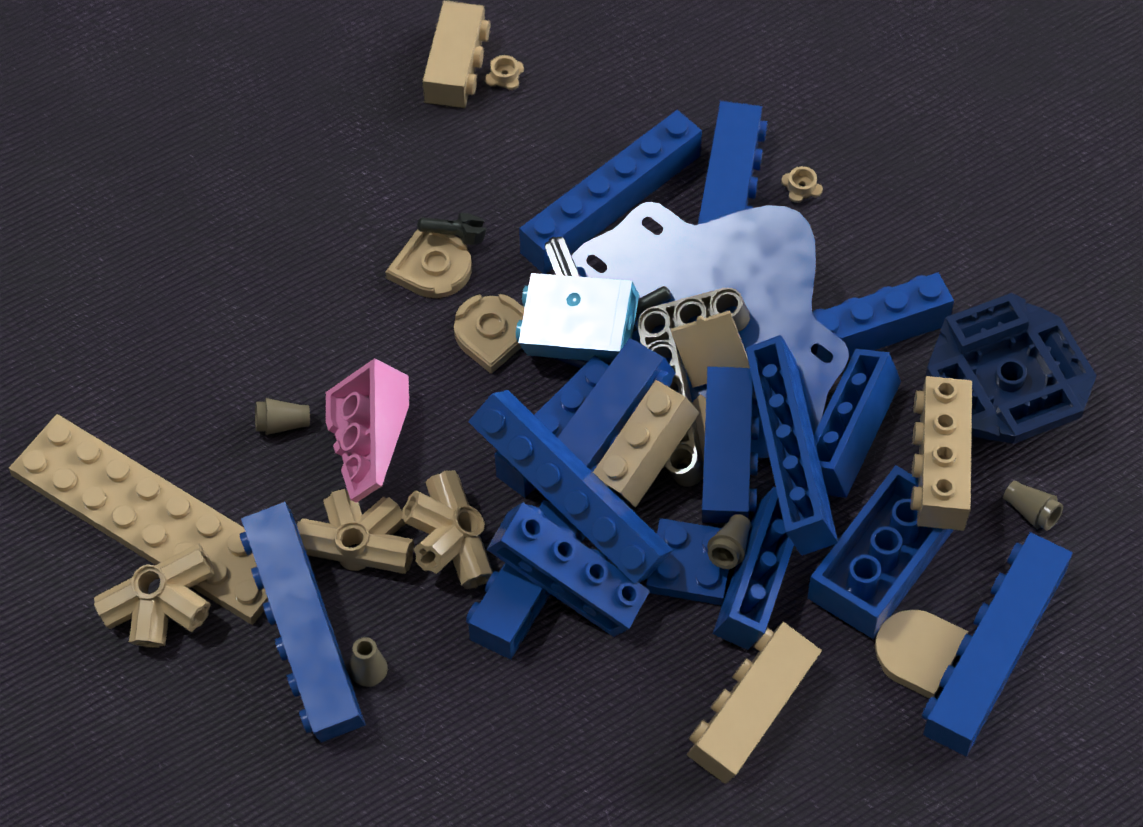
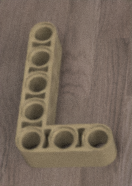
(674, 315)

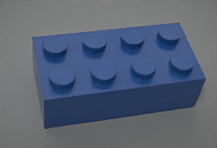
(876, 558)

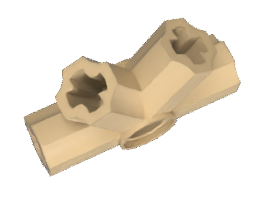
(452, 530)
(371, 531)
(170, 600)

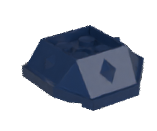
(1015, 343)

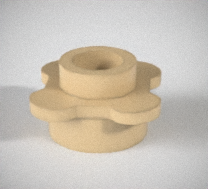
(505, 72)
(801, 176)

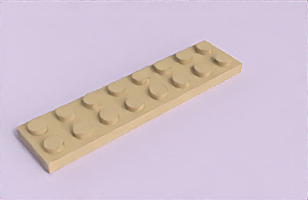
(139, 510)

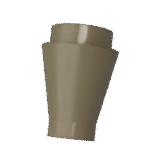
(279, 416)
(1034, 505)
(729, 544)
(367, 663)

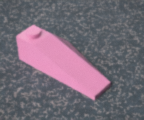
(366, 420)

